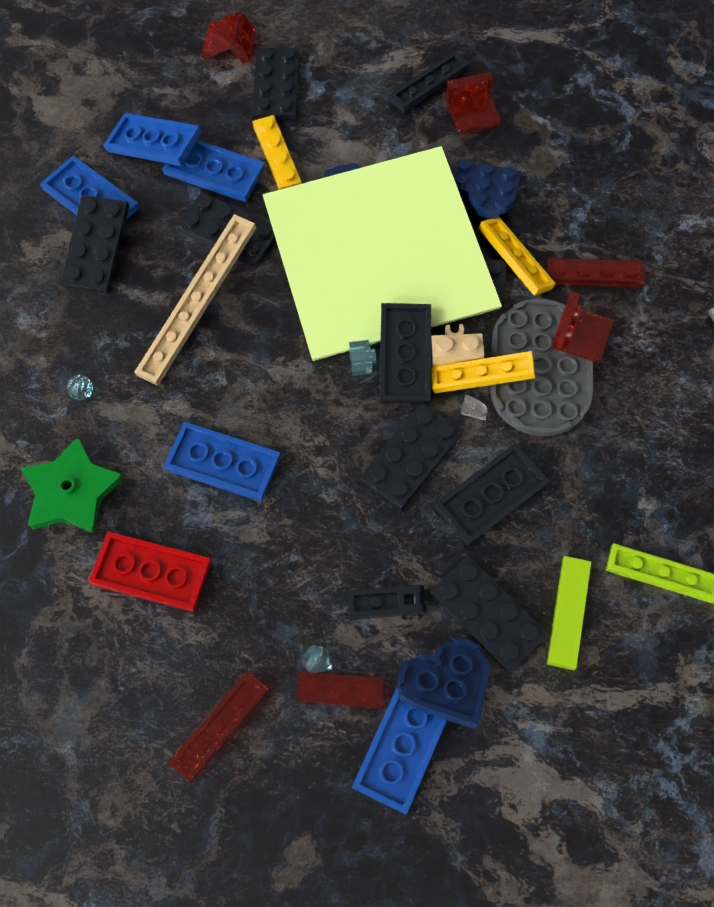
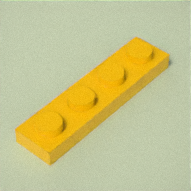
(276, 152)
(516, 256)
(483, 372)

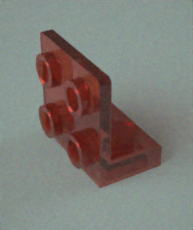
(231, 33)
(471, 102)
(581, 331)

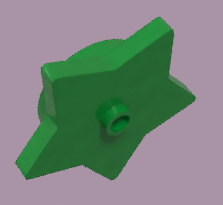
(69, 489)

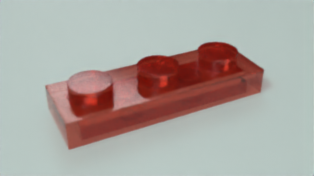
(340, 690)

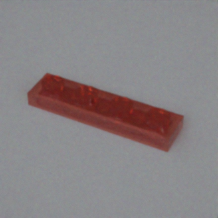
(596, 272)
(218, 726)

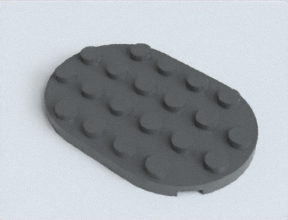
(562, 381)

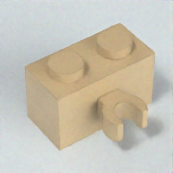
(456, 347)

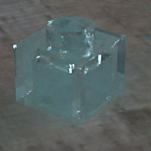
(361, 357)

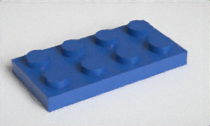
(153, 139)
(218, 171)
(78, 179)
(222, 461)
(399, 755)

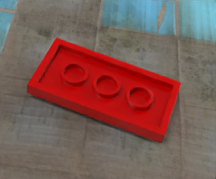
(150, 571)

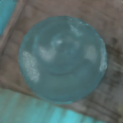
(79, 387)
(316, 659)

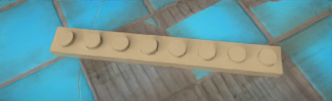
(195, 300)

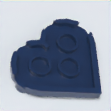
(487, 187)
(447, 683)

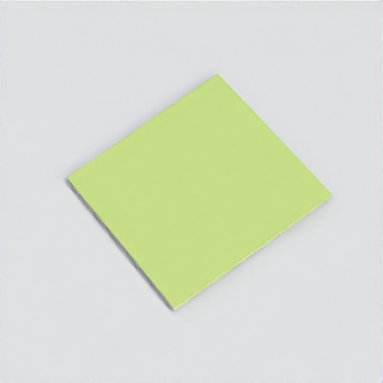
(375, 240)

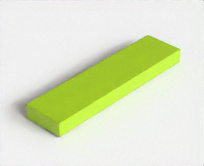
(661, 572)
(569, 613)

